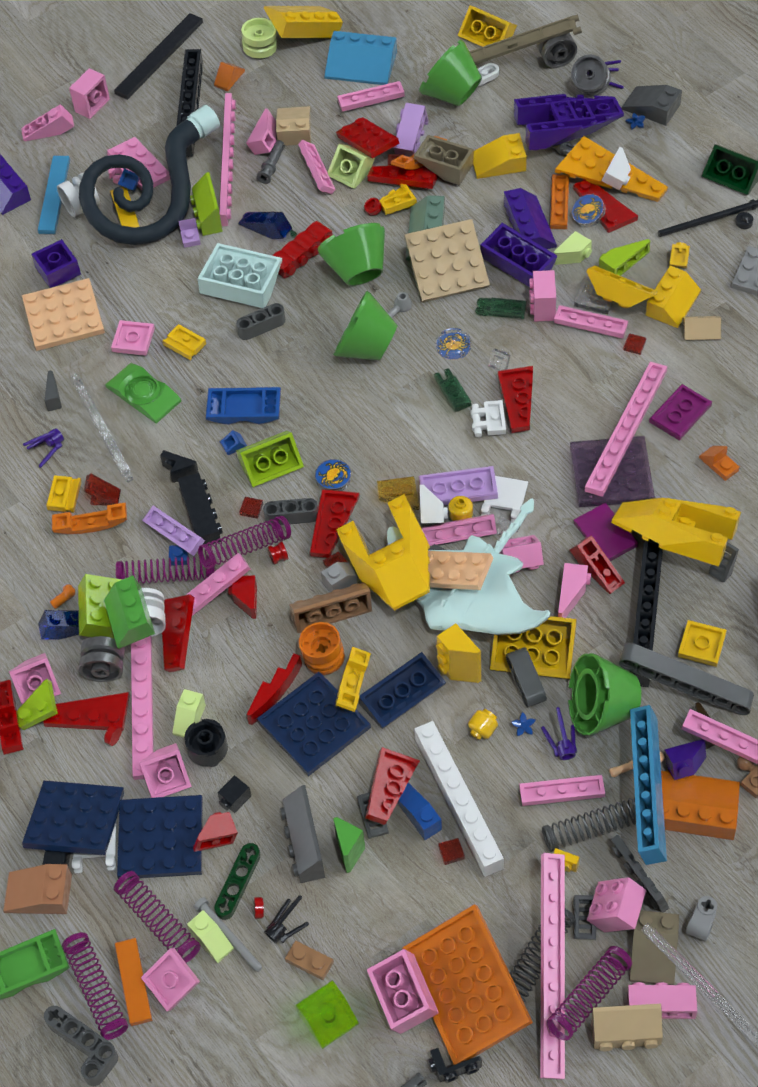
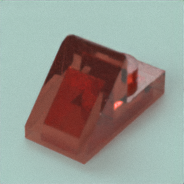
(101, 491)

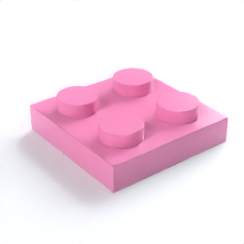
(133, 337)
(170, 979)

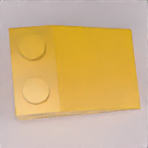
(500, 157)

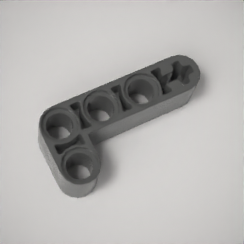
(78, 1040)

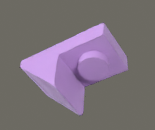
(189, 232)

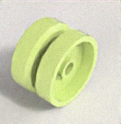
(259, 38)

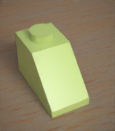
(573, 249)
(188, 711)
(210, 936)

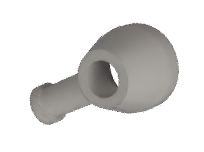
(402, 304)

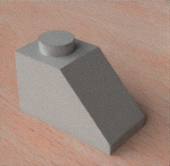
(339, 576)

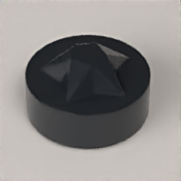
(744, 220)

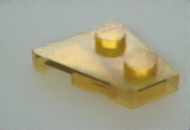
(393, 488)

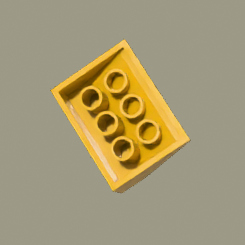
(304, 21)
(548, 646)

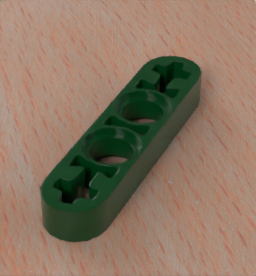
(235, 880)

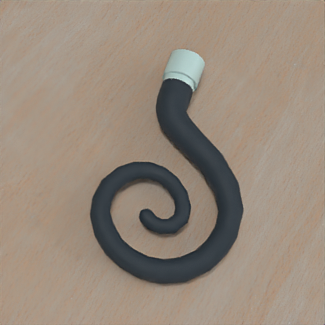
(196, 126)

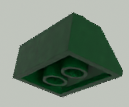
(731, 169)

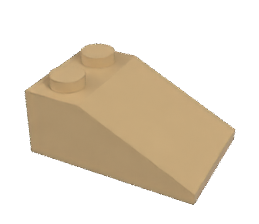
(293, 125)

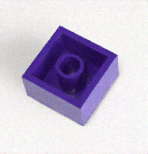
(56, 264)

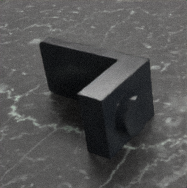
(451, 1073)

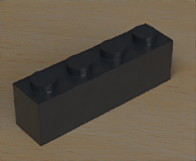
(199, 508)

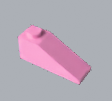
(573, 587)

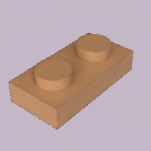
(309, 960)

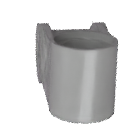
(702, 921)

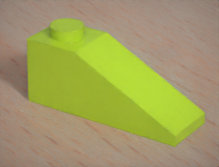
(624, 257)

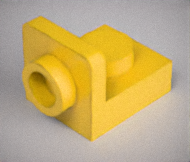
(679, 255)
(571, 860)

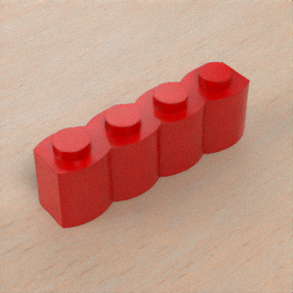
(302, 248)

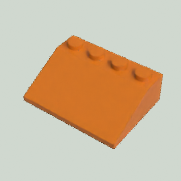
(700, 805)

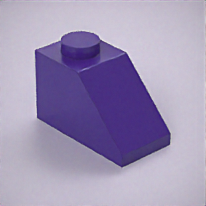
(685, 758)

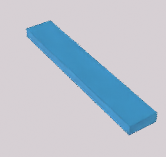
(52, 201)

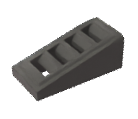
(52, 396)
(727, 564)
(363, 801)
(583, 899)

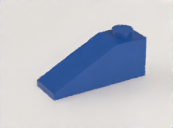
(420, 812)

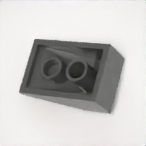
(654, 102)

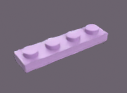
(173, 530)

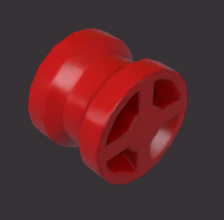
(277, 553)

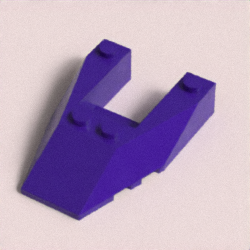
(560, 118)

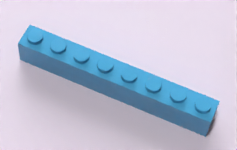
(648, 785)

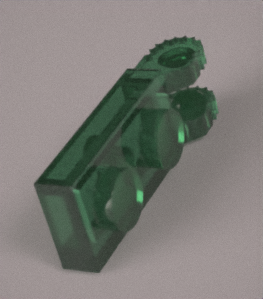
(501, 307)
(453, 391)

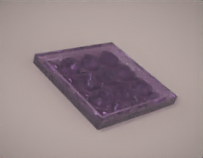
(630, 482)

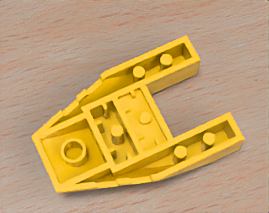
(681, 526)
(397, 570)

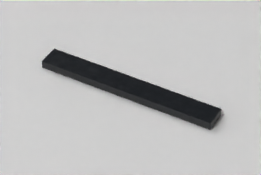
(158, 56)

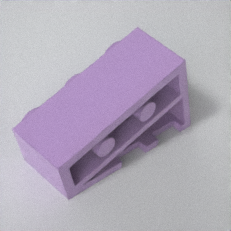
(410, 129)

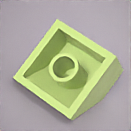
(349, 166)

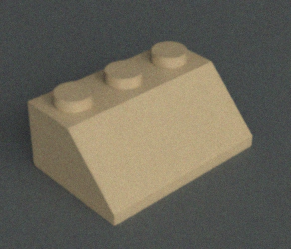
(627, 1027)

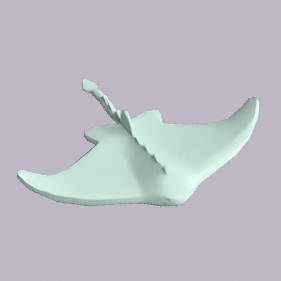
(497, 605)

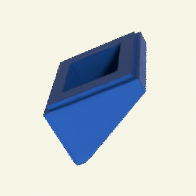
(232, 442)

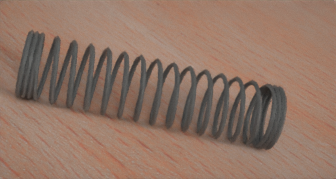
(551, 840)
(567, 922)

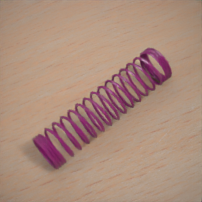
(275, 525)
(120, 570)
(129, 885)
(79, 947)
(561, 1020)

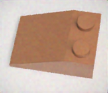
(39, 890)

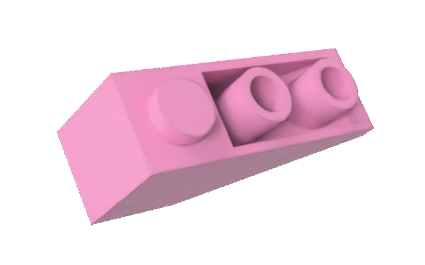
(50, 124)
(264, 134)

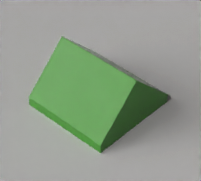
(350, 842)

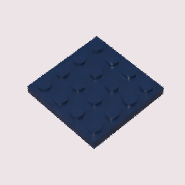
(312, 725)
(73, 817)
(160, 836)

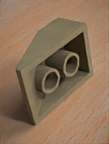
(445, 158)
(648, 961)

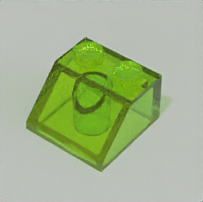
(327, 1014)

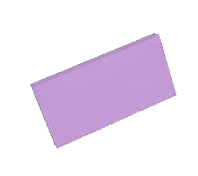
(475, 483)

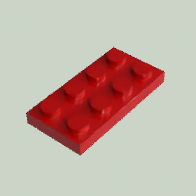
(367, 137)

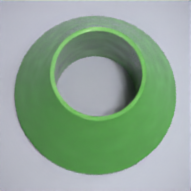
(453, 76)
(356, 253)
(367, 332)
(601, 694)

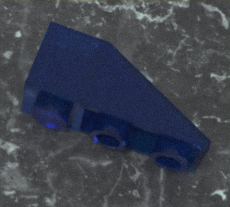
(269, 224)
(59, 624)

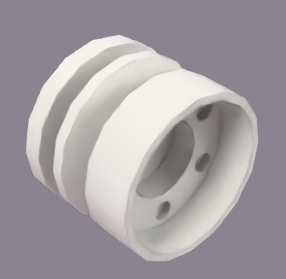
(70, 196)
(156, 607)

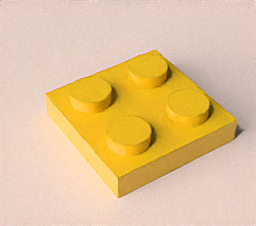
(702, 643)

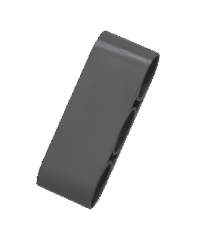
(260, 321)
(298, 507)
(526, 677)

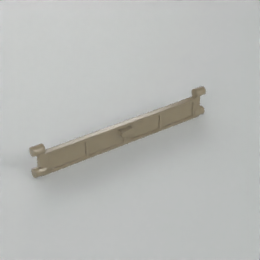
(526, 39)

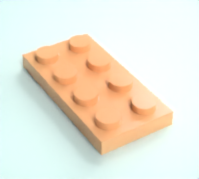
(458, 569)

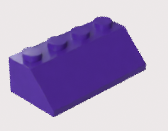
(12, 188)
(528, 217)
(516, 253)

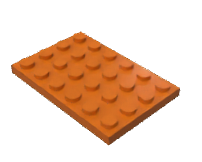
(469, 985)

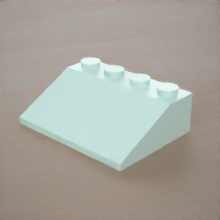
(239, 275)

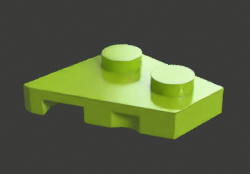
(38, 706)

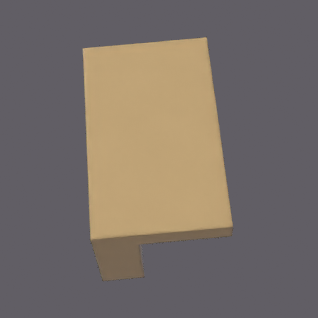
(702, 327)

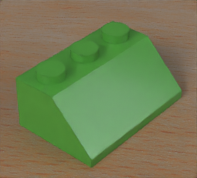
(128, 612)

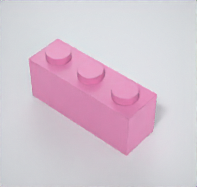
(676, 1000)

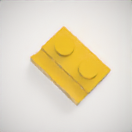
(184, 342)
(63, 493)

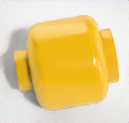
(460, 508)
(483, 724)

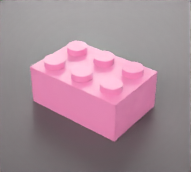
(402, 991)

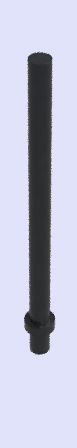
(752, 204)

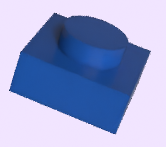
(128, 180)
(178, 552)

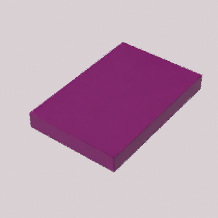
(680, 412)
(610, 537)

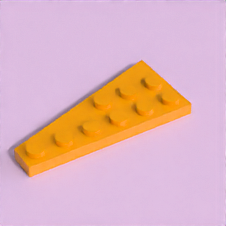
(591, 162)

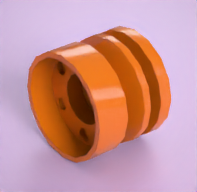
(321, 648)

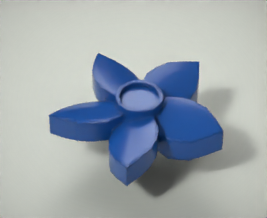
(636, 121)
(523, 724)

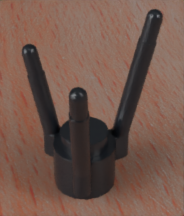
(276, 930)

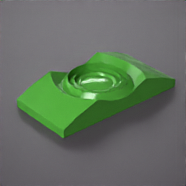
(144, 392)
(31, 963)

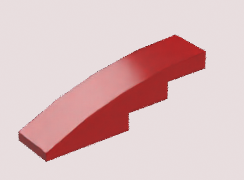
(272, 692)
(9, 726)

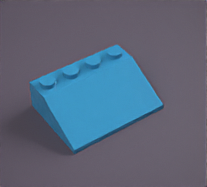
(361, 58)

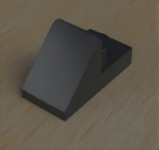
(179, 465)

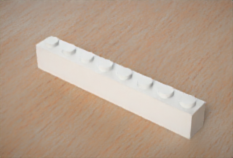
(459, 799)

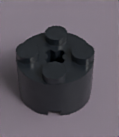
(206, 742)

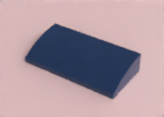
(401, 690)

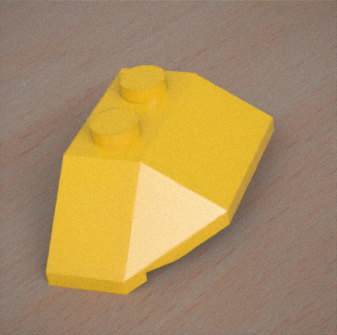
(617, 288)

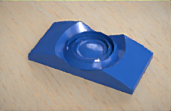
(243, 404)

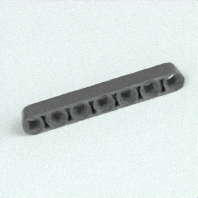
(686, 679)

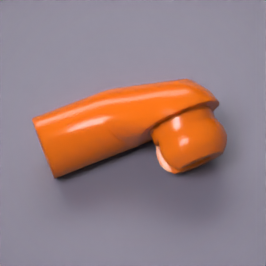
(68, 593)

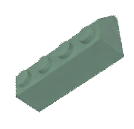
(426, 214)

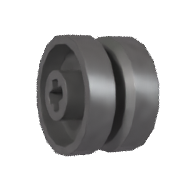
(558, 50)
(599, 72)
(101, 659)

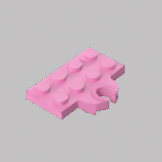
(136, 150)

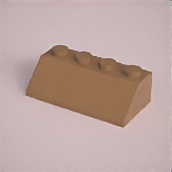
(332, 607)

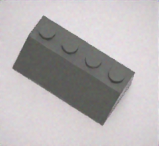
(303, 836)

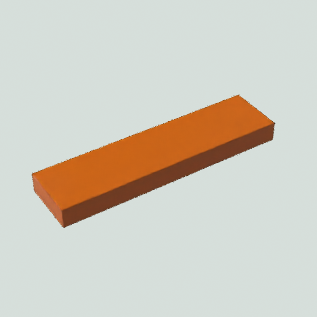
(559, 201)
(133, 985)

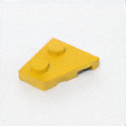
(398, 200)

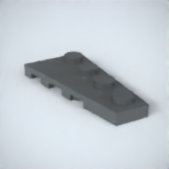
(632, 866)

